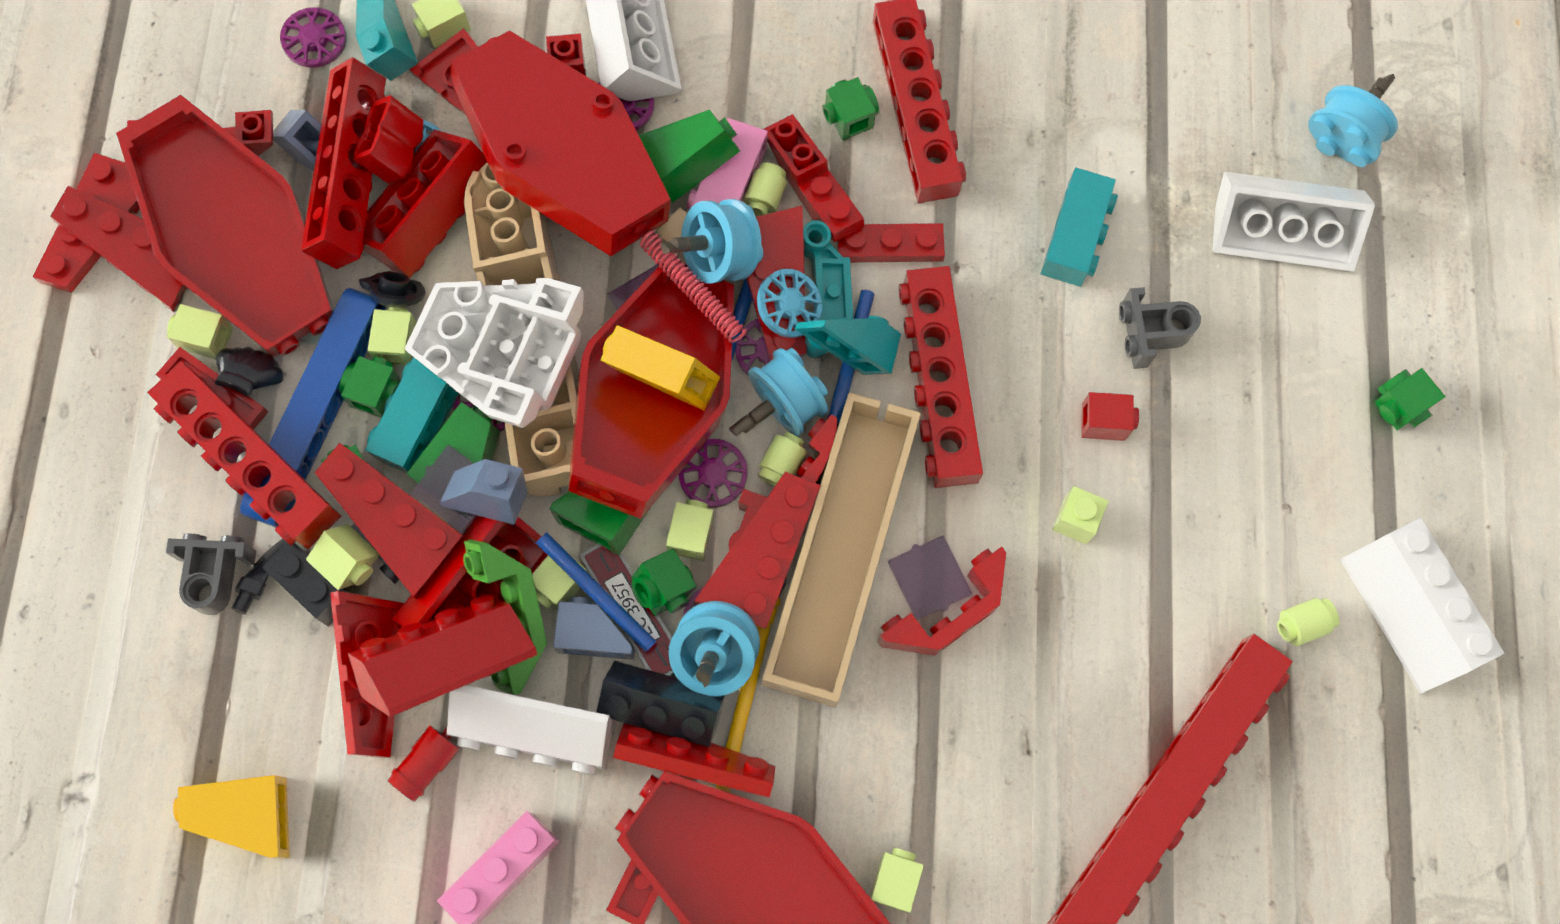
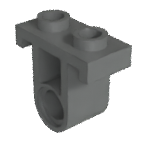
(1151, 326)
(208, 564)

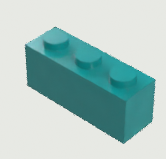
(1080, 227)
(411, 417)

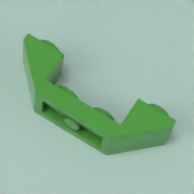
(518, 589)

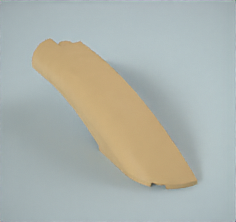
(516, 244)

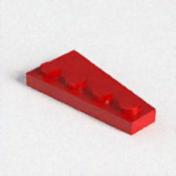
(436, 67)
(119, 240)
(782, 249)
(68, 259)
(396, 524)
(764, 551)
(356, 621)
(696, 761)

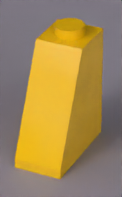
(660, 367)
(238, 813)

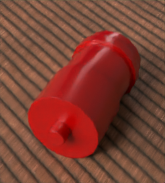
(422, 764)

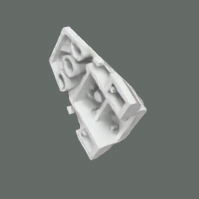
(501, 342)

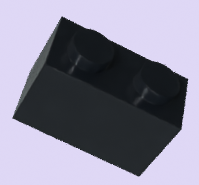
(302, 581)

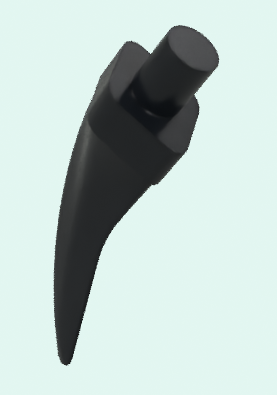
(253, 583)

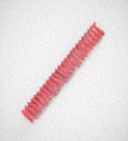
(702, 294)

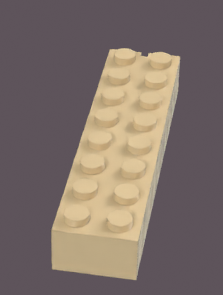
(841, 551)

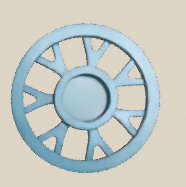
(788, 302)

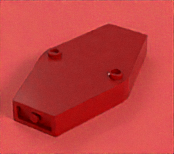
(560, 142)
(225, 225)
(630, 434)
(737, 860)

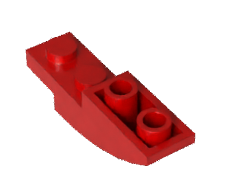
(811, 179)

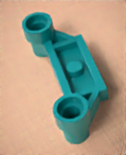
(830, 276)

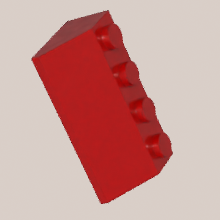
(422, 207)
(454, 587)
(440, 655)

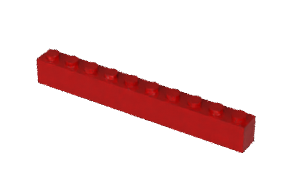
(1176, 786)

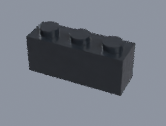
(659, 704)

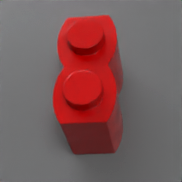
(389, 140)

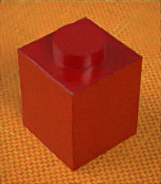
(1108, 416)

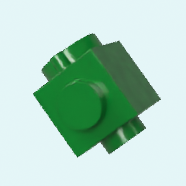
(850, 107)
(369, 384)
(1408, 398)
(663, 583)

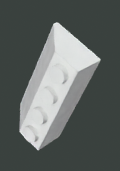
(634, 48)
(1291, 221)
(1421, 606)
(530, 727)

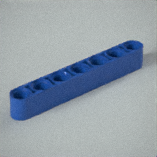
(317, 393)

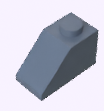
(299, 136)
(487, 490)
(588, 631)

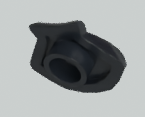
(393, 289)
(247, 369)

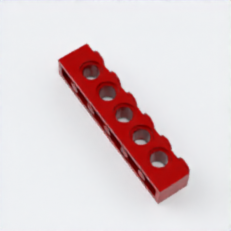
(929, 179)
(339, 183)
(935, 288)
(183, 390)

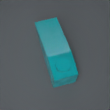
(383, 38)
(861, 343)

